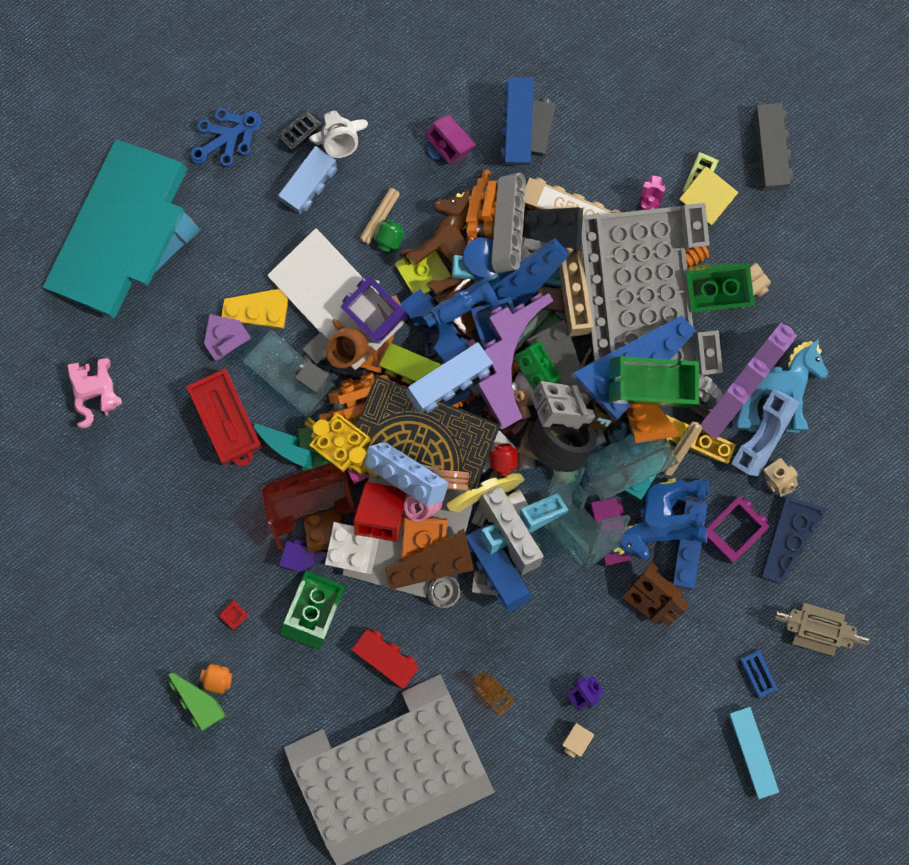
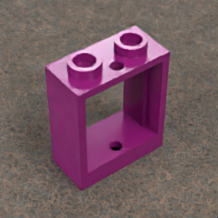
(720, 545)

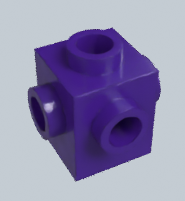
(585, 693)

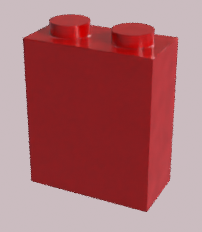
(380, 512)

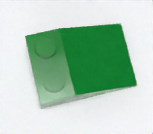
(720, 286)
(312, 610)

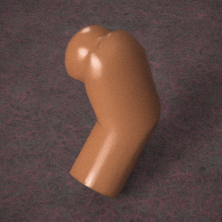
(522, 400)

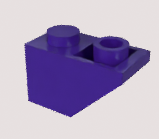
(298, 558)

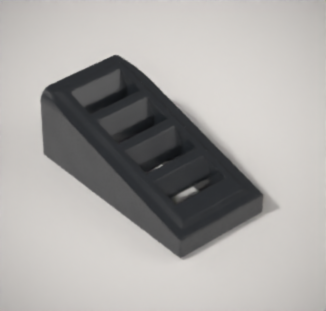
(283, 136)

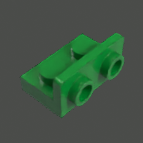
(537, 365)

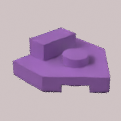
(224, 335)

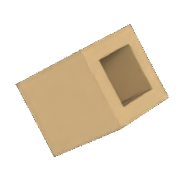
(577, 740)

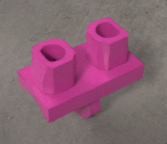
(652, 193)

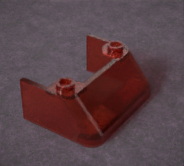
(306, 495)

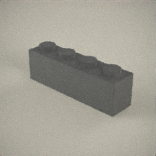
(773, 146)

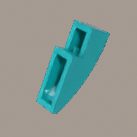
(286, 445)

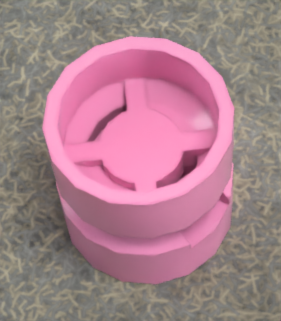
(417, 511)

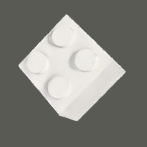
(351, 550)

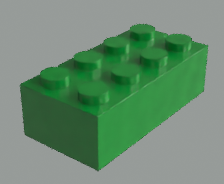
(654, 381)

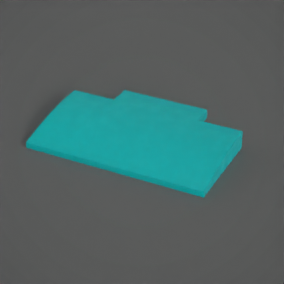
(119, 229)

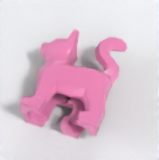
(88, 387)

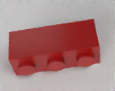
(386, 658)

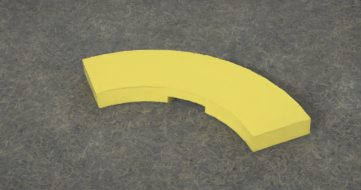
(469, 497)

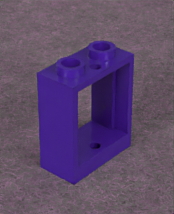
(389, 324)

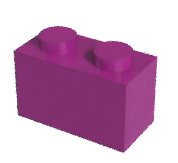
(449, 139)

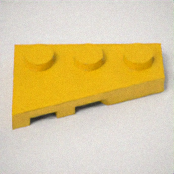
(258, 309)

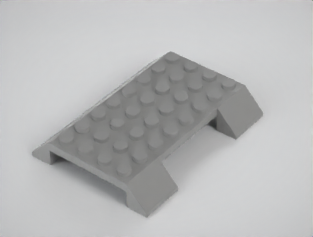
(640, 280)
(390, 775)

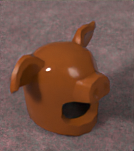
(349, 346)

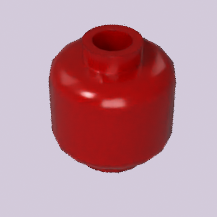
(503, 459)

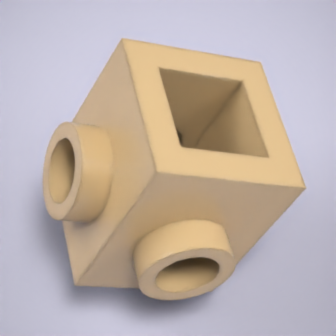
(781, 477)

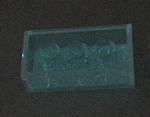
(276, 365)
(628, 464)

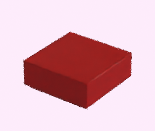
(233, 615)

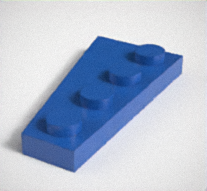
(531, 275)

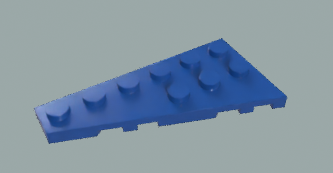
(658, 344)

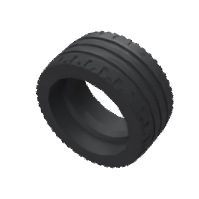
(557, 454)

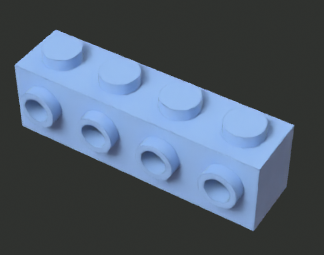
(448, 378)
(406, 474)

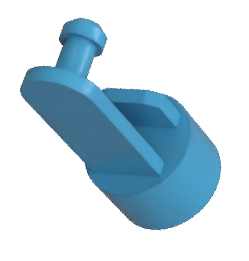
(184, 232)

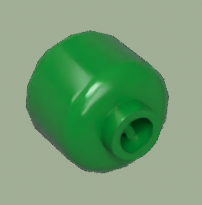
(389, 235)

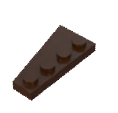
(440, 560)

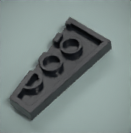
(558, 223)

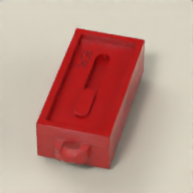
(225, 418)

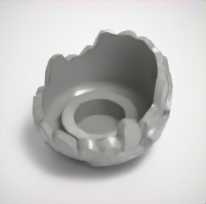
(444, 592)

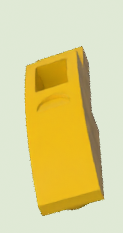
(704, 444)

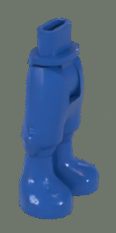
(461, 303)

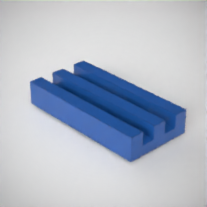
(750, 657)

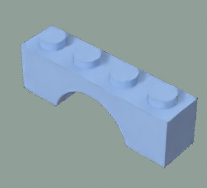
(777, 415)

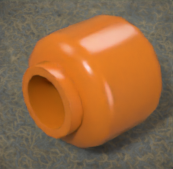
(216, 678)

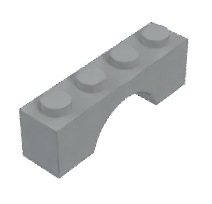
(521, 545)

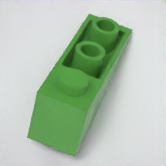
(202, 705)

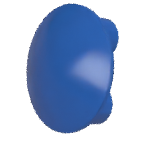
(478, 258)

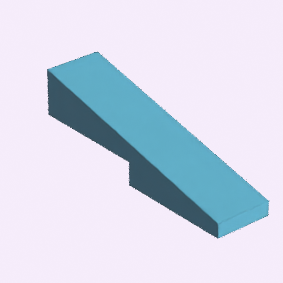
(532, 516)
(753, 753)

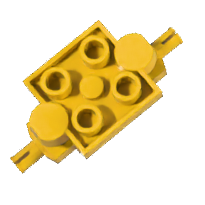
(340, 444)

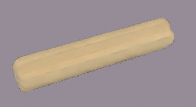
(379, 216)
(684, 445)

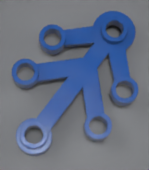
(228, 136)

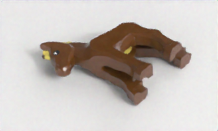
(446, 240)

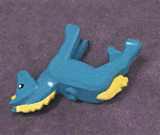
(793, 382)

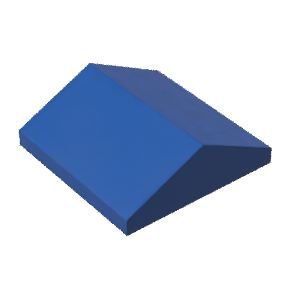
(480, 316)

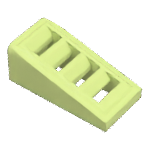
(705, 158)

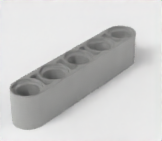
(508, 223)

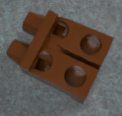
(656, 596)

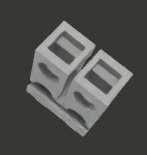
(561, 405)

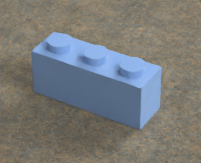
(308, 180)

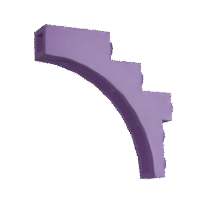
(748, 380)
(497, 388)

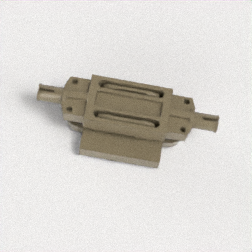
(820, 629)

